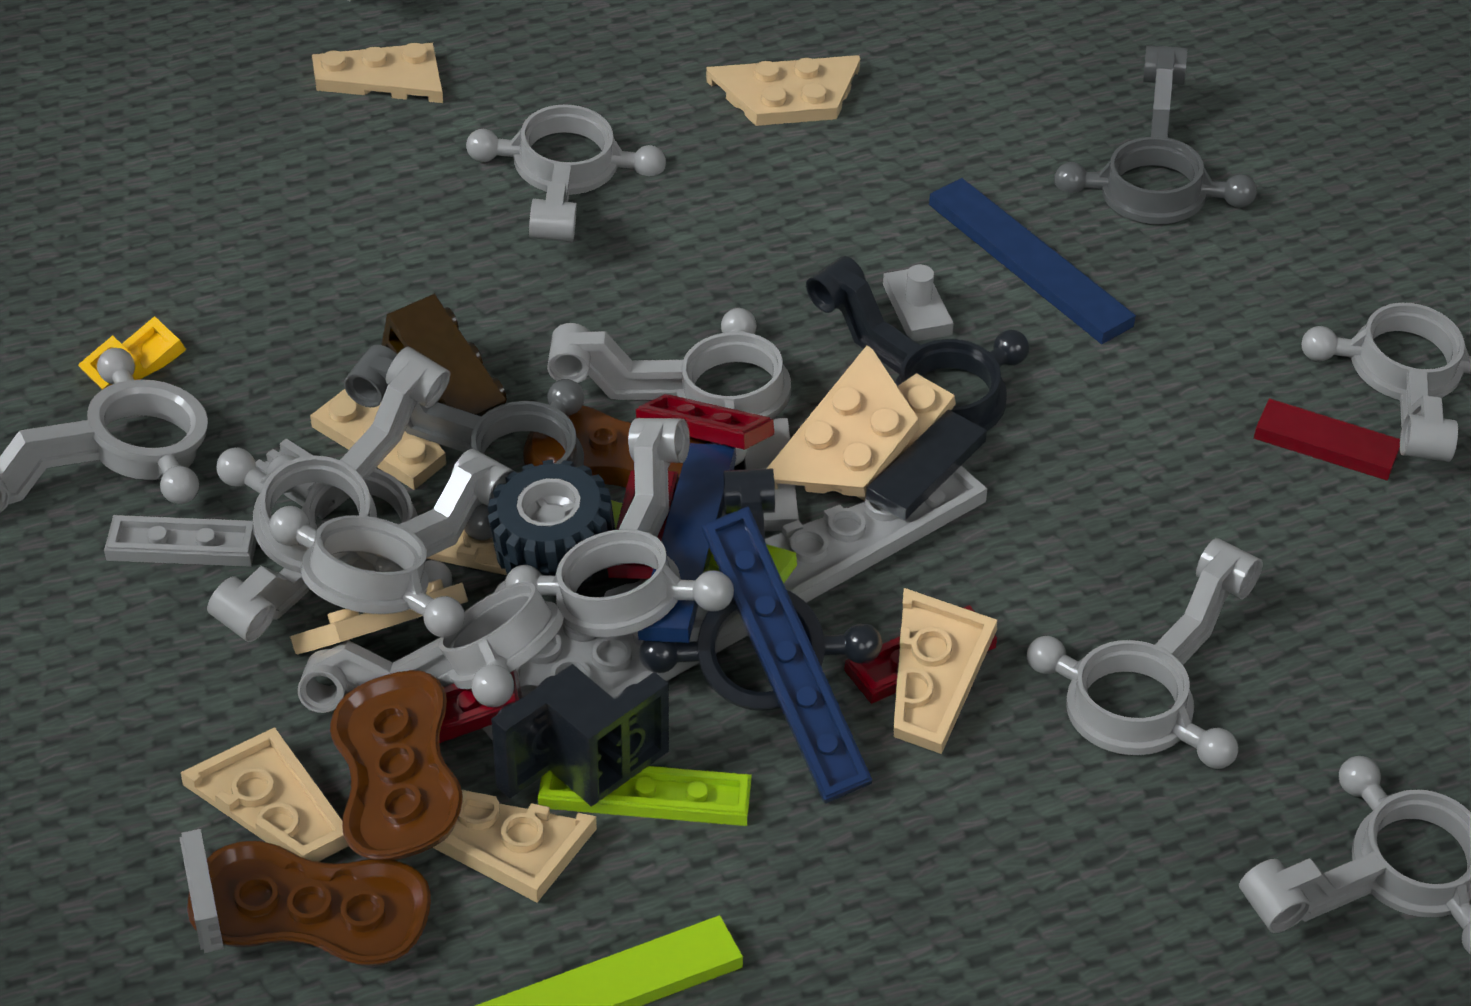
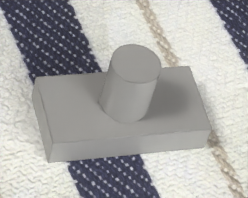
(918, 303)

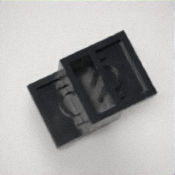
(581, 734)

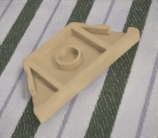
(787, 89)
(850, 433)

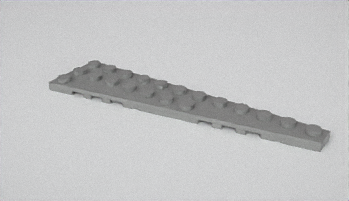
(826, 555)

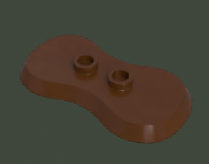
(603, 445)
(400, 786)
(353, 910)

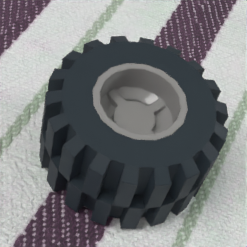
(547, 514)

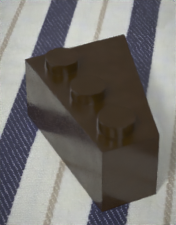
(436, 334)

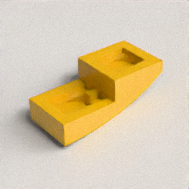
(150, 347)

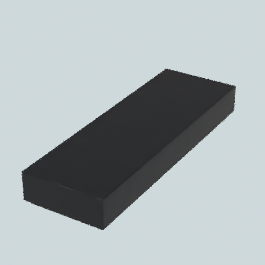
(926, 464)

